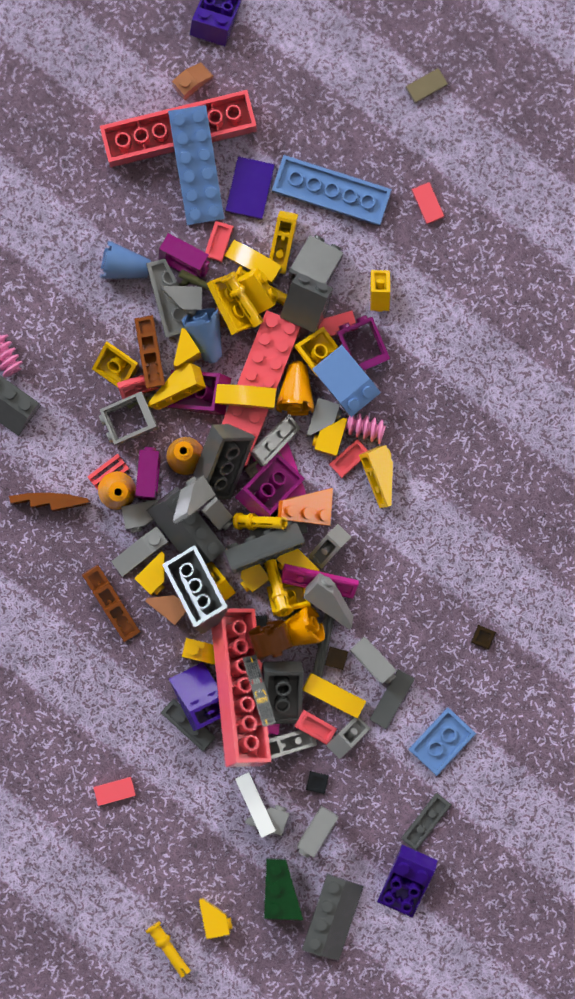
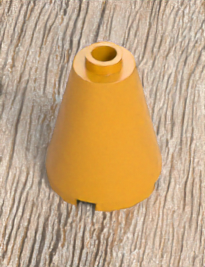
(296, 391)
(184, 463)
(110, 483)
(305, 628)

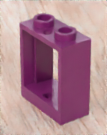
(184, 256)
(363, 320)
(148, 474)

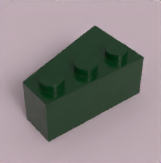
(280, 893)

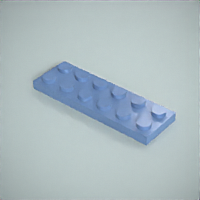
(196, 164)
(331, 190)

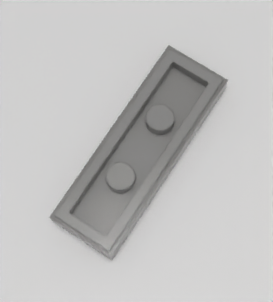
(275, 440)

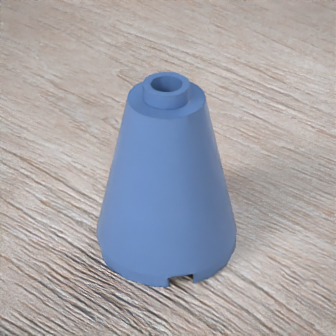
(123, 263)
(205, 333)

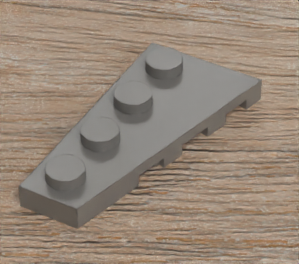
(169, 312)

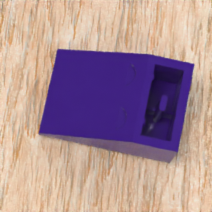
(214, 20)
(197, 695)
(407, 881)

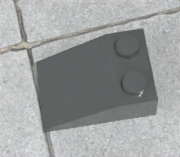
(284, 689)

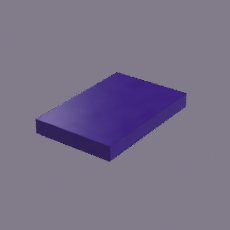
(250, 188)

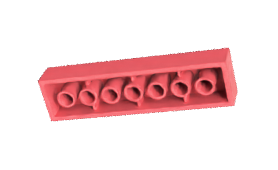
(152, 135)
(263, 369)
(242, 730)

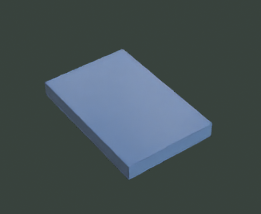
(442, 741)

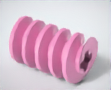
(7, 360)
(364, 426)

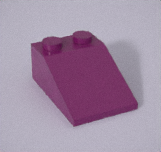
(204, 400)
(269, 486)

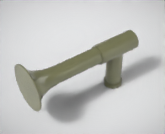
(188, 277)

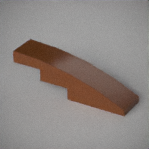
(149, 351)
(55, 500)
(111, 603)

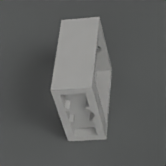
(146, 410)
(373, 661)
(317, 832)

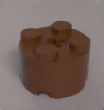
(270, 639)

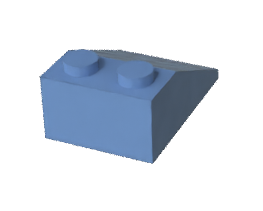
(346, 381)

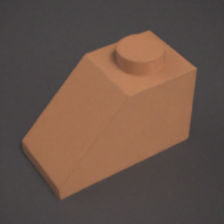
(191, 80)
(169, 607)

